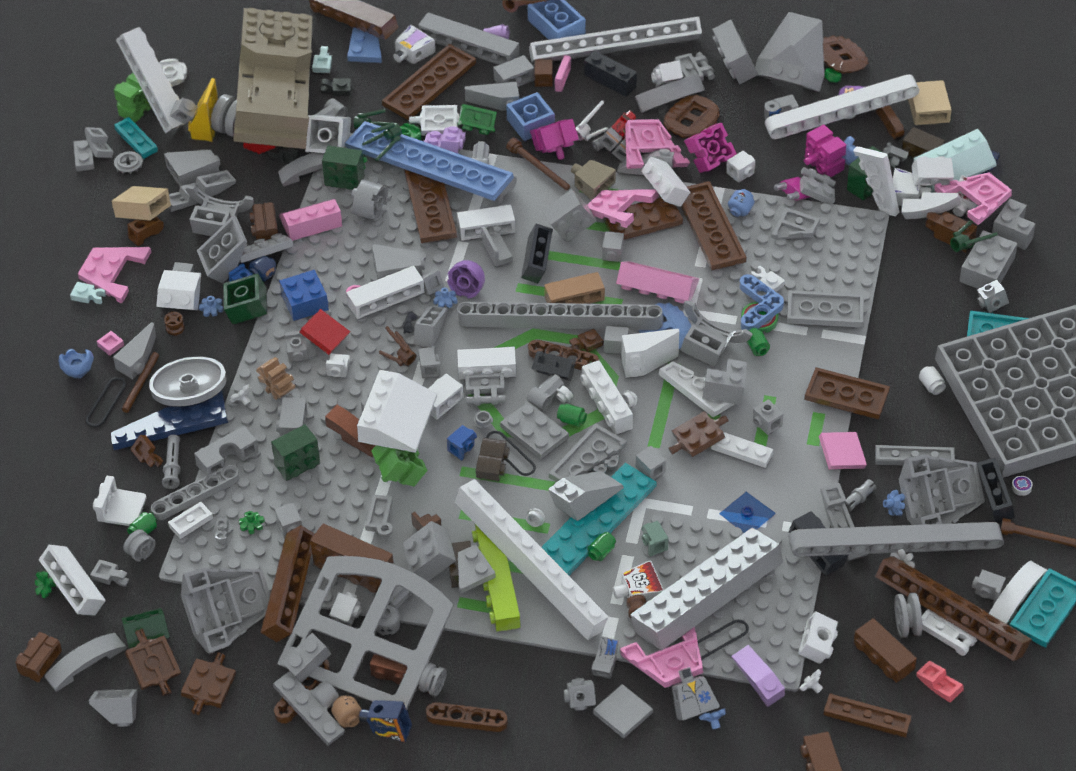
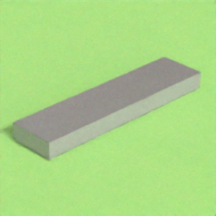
(897, 454)

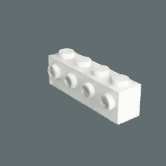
(385, 292)
(607, 397)
(72, 580)

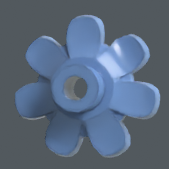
(445, 298)
(211, 306)
(894, 503)
(713, 718)

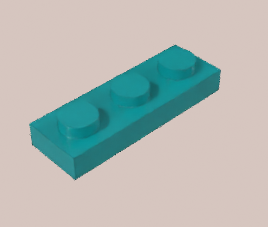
(136, 137)

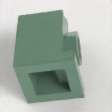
(654, 538)

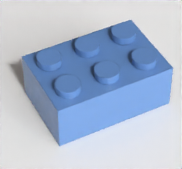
(556, 19)

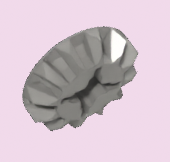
(121, 162)

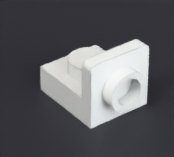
(337, 365)

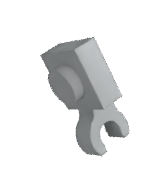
(107, 571)

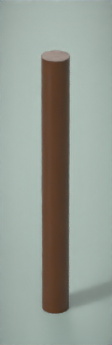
(140, 382)

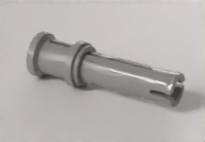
(173, 444)

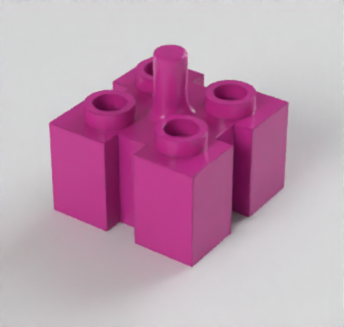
(554, 137)
(710, 147)
(825, 151)

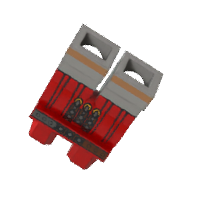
(617, 133)

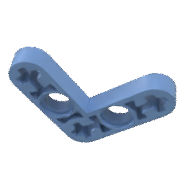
(765, 302)

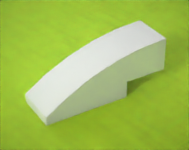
(929, 203)

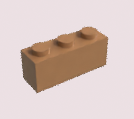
(576, 290)

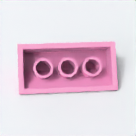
(657, 281)

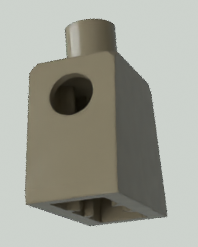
(593, 178)

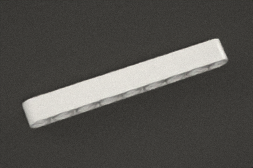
(841, 106)

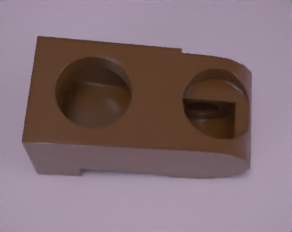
(141, 229)

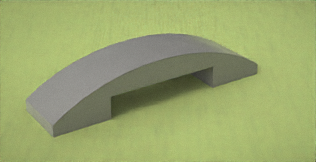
(669, 92)
(300, 166)
(836, 510)
(82, 657)

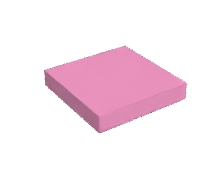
(842, 450)

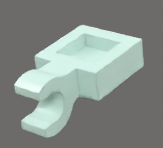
(322, 62)

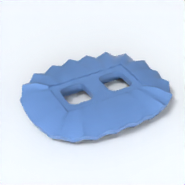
(675, 320)

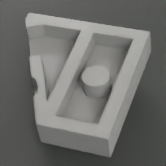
(795, 225)
(473, 569)

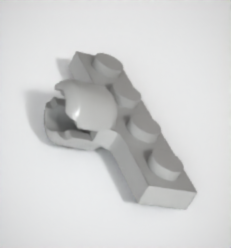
(312, 705)

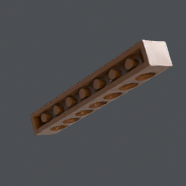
(953, 608)

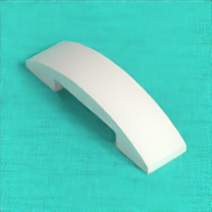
(1016, 591)

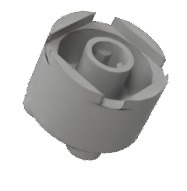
(369, 200)

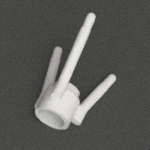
(583, 129)

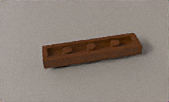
(867, 715)

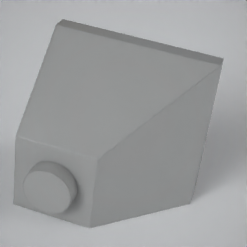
(116, 705)

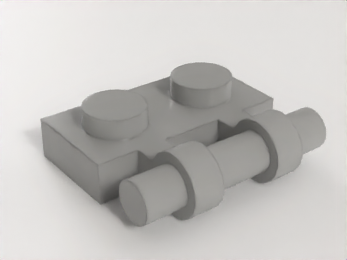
(690, 66)
(818, 190)
(484, 384)

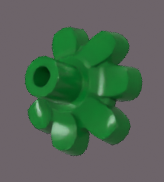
(251, 521)
(44, 584)

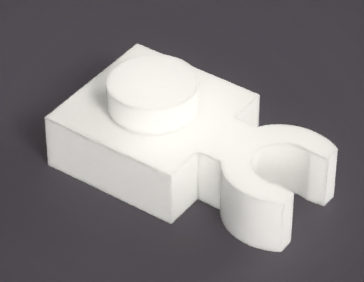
(771, 279)

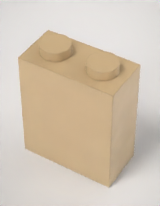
(930, 104)
(141, 203)

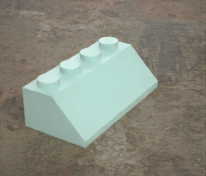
(968, 153)

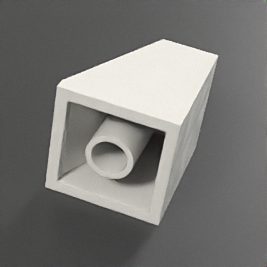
(327, 131)

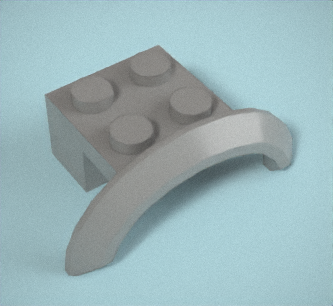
(213, 212)
(706, 340)

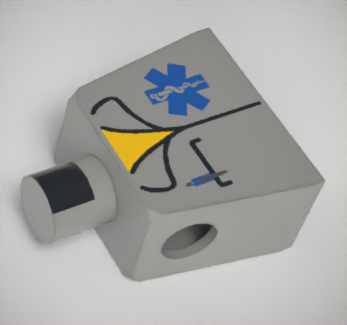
(692, 695)

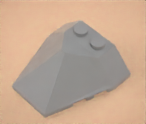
(795, 53)
(939, 489)
(219, 600)

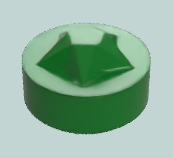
(832, 76)

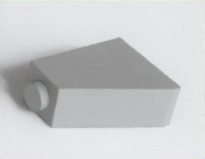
(191, 164)
(392, 260)

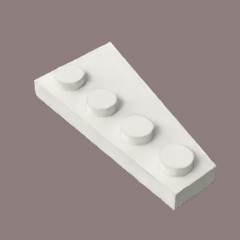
(879, 178)
(691, 387)

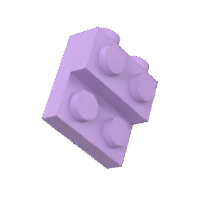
(451, 139)

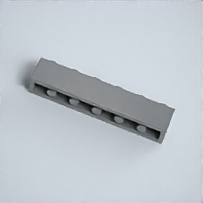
(469, 39)

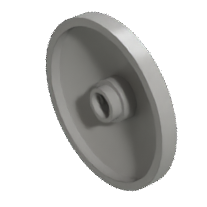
(187, 381)

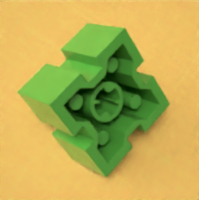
(131, 99)
(399, 465)

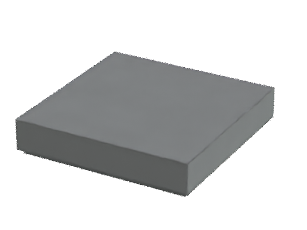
(622, 711)

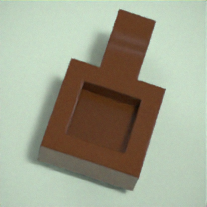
(588, 340)
(144, 451)

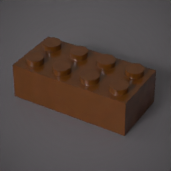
(333, 542)

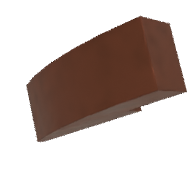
(346, 425)

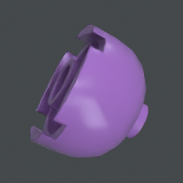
(466, 278)

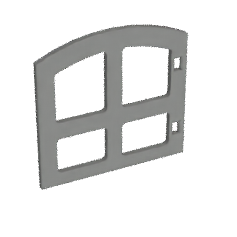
(364, 638)

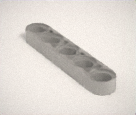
(188, 499)

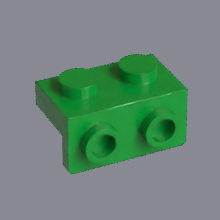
(477, 119)

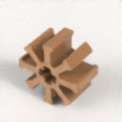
(275, 378)

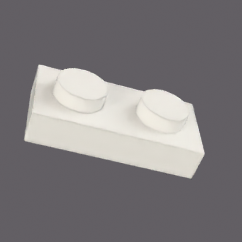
(190, 520)

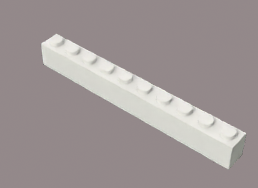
(616, 40)
(531, 559)

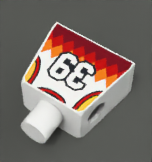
(641, 581)

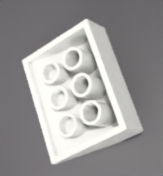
(395, 412)

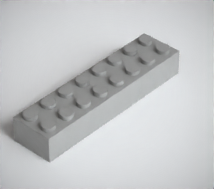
(706, 588)

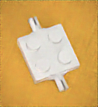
(436, 118)

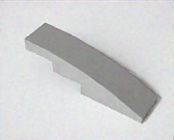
(209, 184)

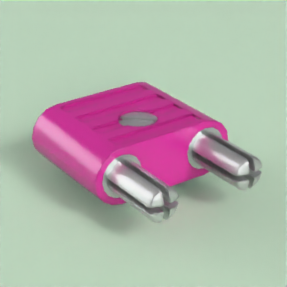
(791, 188)

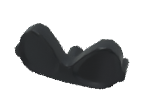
(407, 325)

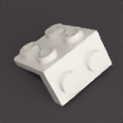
(117, 505)

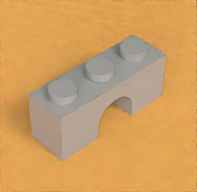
(238, 443)

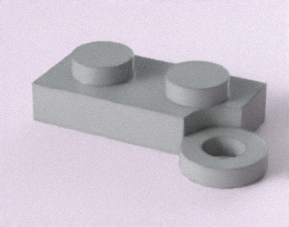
(83, 156)
(379, 515)

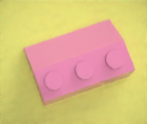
(312, 219)

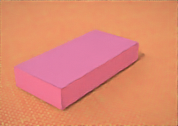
(562, 73)

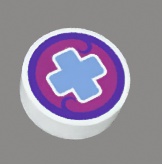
(1021, 485)

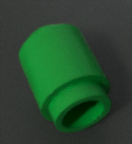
(758, 342)
(571, 414)
(144, 522)
(601, 546)

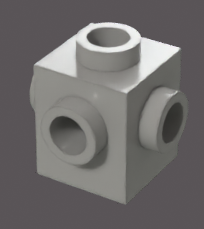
(992, 296)
(767, 416)
(587, 695)

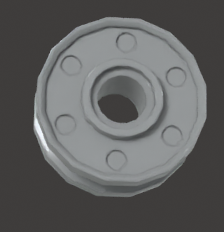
(908, 615)

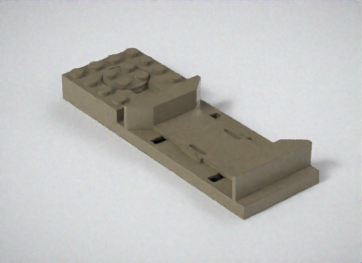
(276, 54)

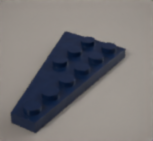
(173, 421)

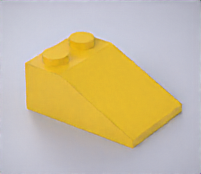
(201, 122)

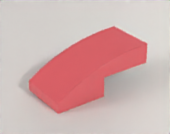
(937, 680)

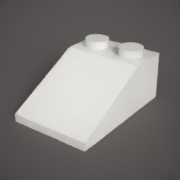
(648, 351)

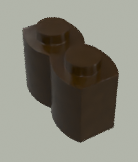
(491, 459)

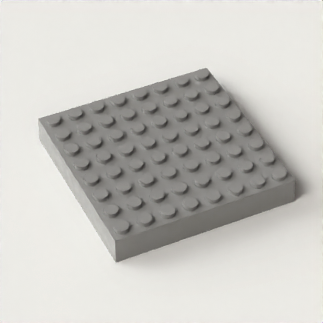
(1018, 388)

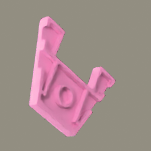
(649, 136)
(983, 190)
(614, 203)
(105, 265)
(665, 664)

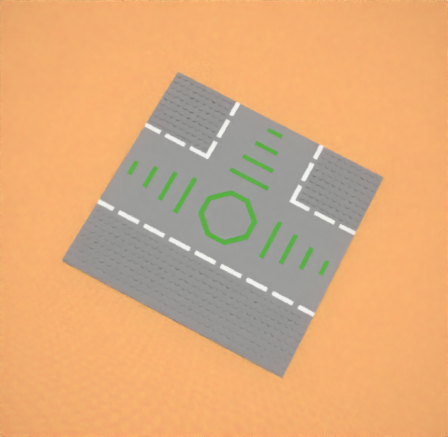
(687, 498)

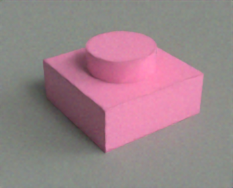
(110, 343)

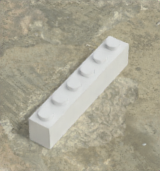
(150, 77)

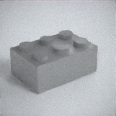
(734, 52)
(988, 261)

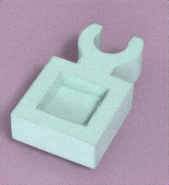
(85, 292)

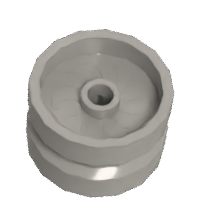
(224, 115)

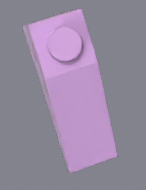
(759, 675)

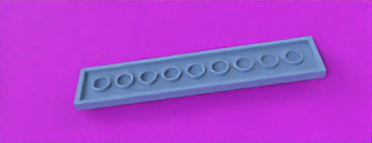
(434, 162)

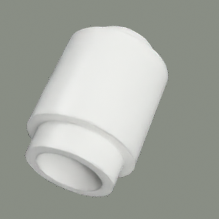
(932, 380)

